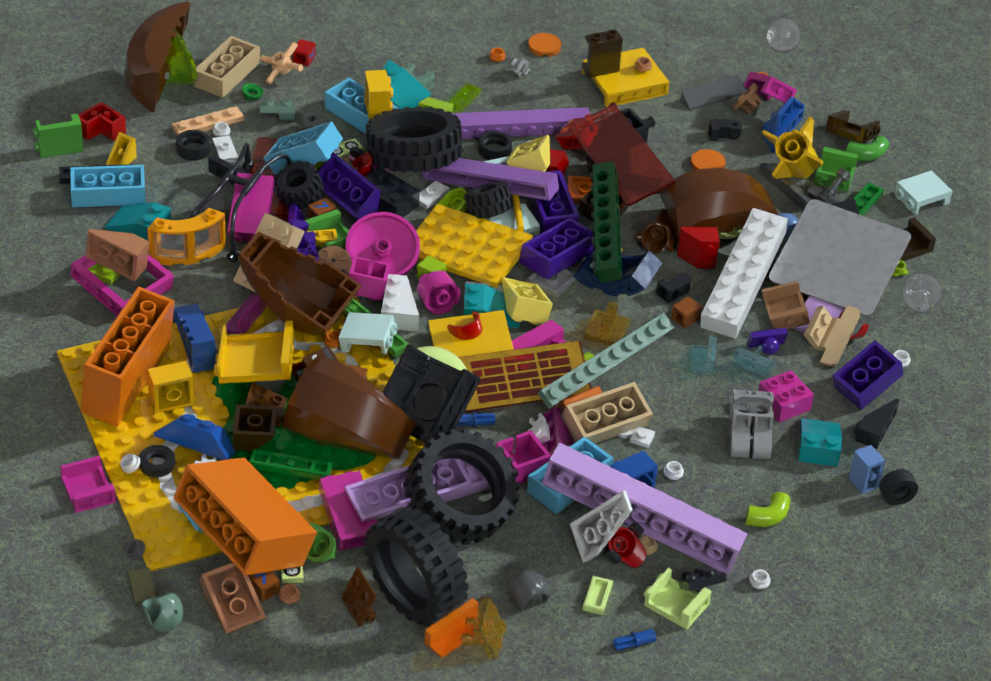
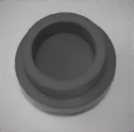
(135, 549)

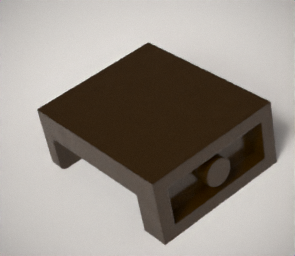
(603, 53)
(839, 125)
(921, 240)

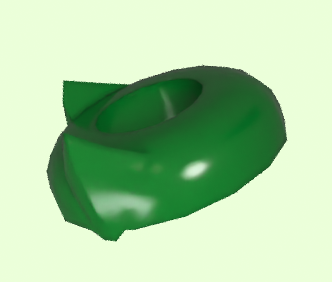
(250, 87)

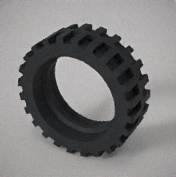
(414, 139)
(485, 458)
(444, 579)

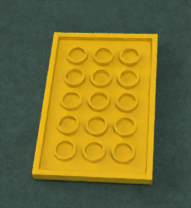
(470, 245)

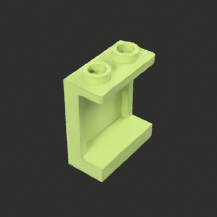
(675, 603)

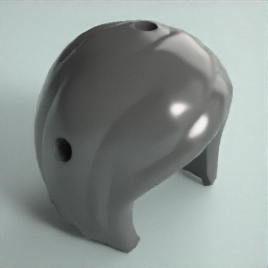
(526, 586)

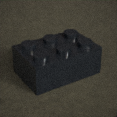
(395, 194)

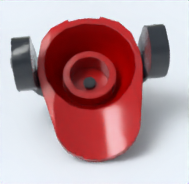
(362, 161)
(626, 546)

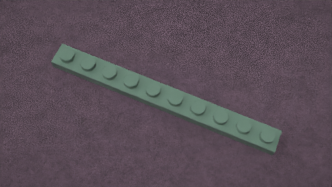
(605, 360)

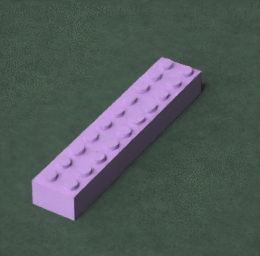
(656, 512)

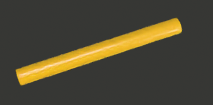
(518, 213)

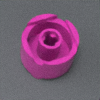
(438, 292)

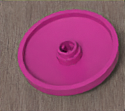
(384, 239)

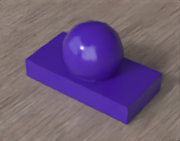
(767, 339)

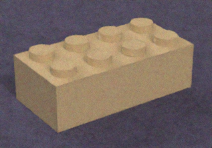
(227, 66)
(277, 229)
(607, 414)

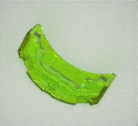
(180, 63)

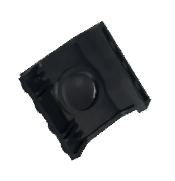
(430, 392)

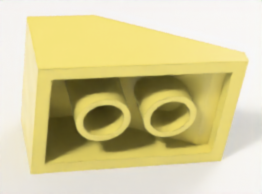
(532, 154)
(526, 301)

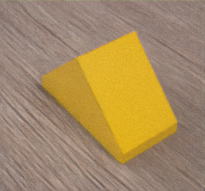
(123, 150)

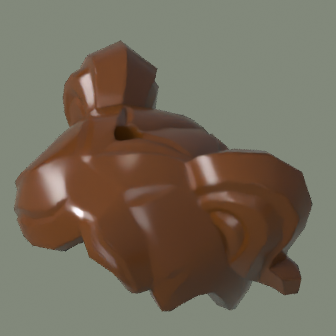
(654, 240)

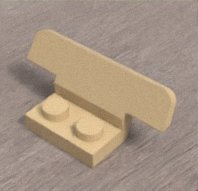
(831, 333)

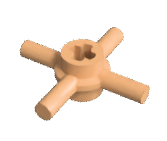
(281, 63)

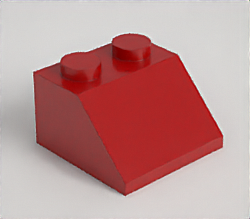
(699, 246)

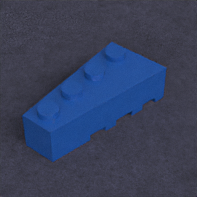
(196, 337)

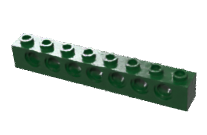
(607, 222)

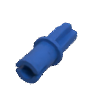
(477, 419)
(634, 639)

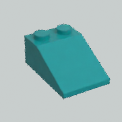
(406, 88)
(137, 218)
(485, 299)
(820, 442)

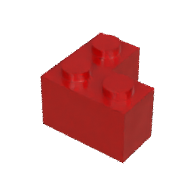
(102, 120)

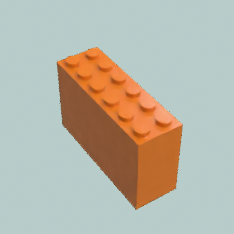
(120, 361)
(244, 516)

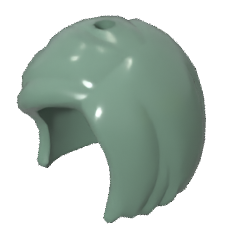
(163, 612)

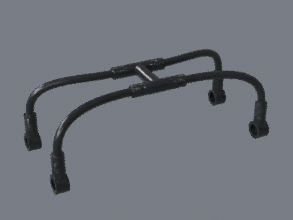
(249, 184)

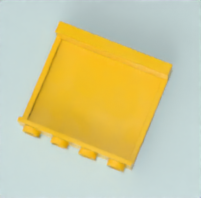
(631, 84)
(494, 334)
(255, 356)

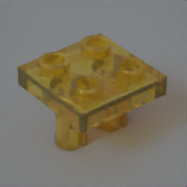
(607, 326)
(487, 629)

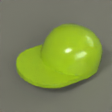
(455, 200)

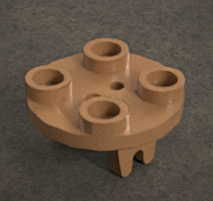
(748, 100)
(341, 257)

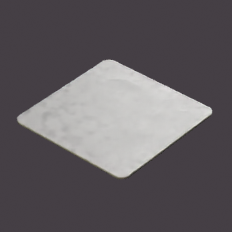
(840, 256)

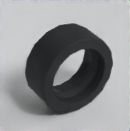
(494, 137)
(193, 153)

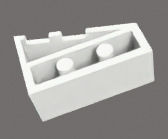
(400, 303)

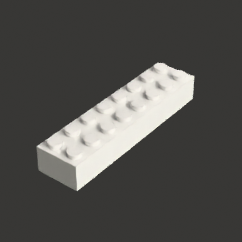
(744, 273)

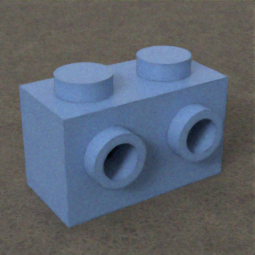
(866, 469)

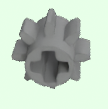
(519, 66)

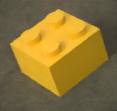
(377, 92)
(170, 387)

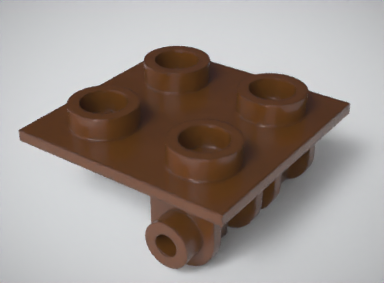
(263, 397)
(359, 598)

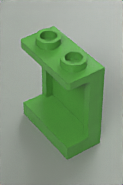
(58, 138)
(833, 160)
(326, 221)

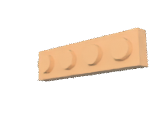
(208, 121)

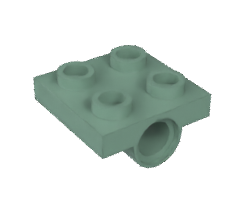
(285, 109)

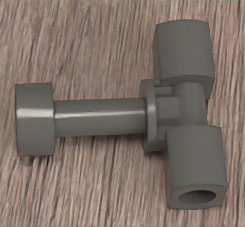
(827, 194)

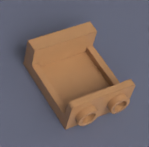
(785, 306)

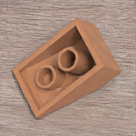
(118, 251)
(231, 597)

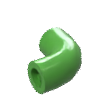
(869, 151)

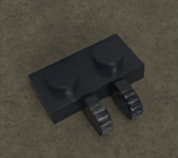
(701, 579)

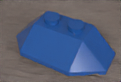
(784, 119)
(198, 436)

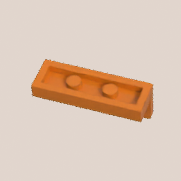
(446, 633)

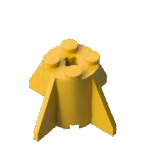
(795, 152)

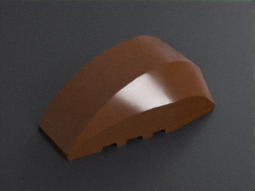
(148, 52)
(714, 199)
(297, 284)
(346, 412)

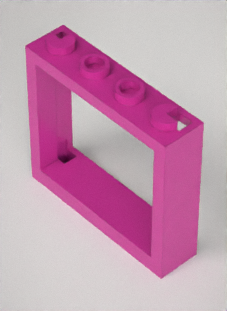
(105, 295)

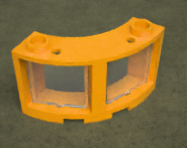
(187, 239)

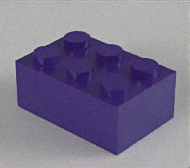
(868, 375)

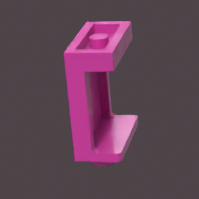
(770, 87)
(87, 484)

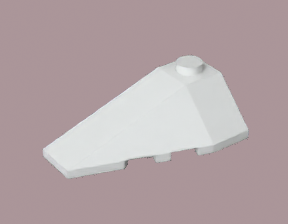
(599, 525)

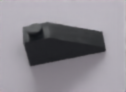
(875, 424)

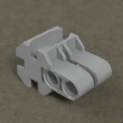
(751, 414)

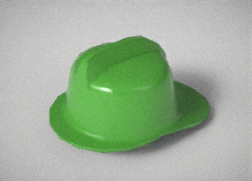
(323, 545)

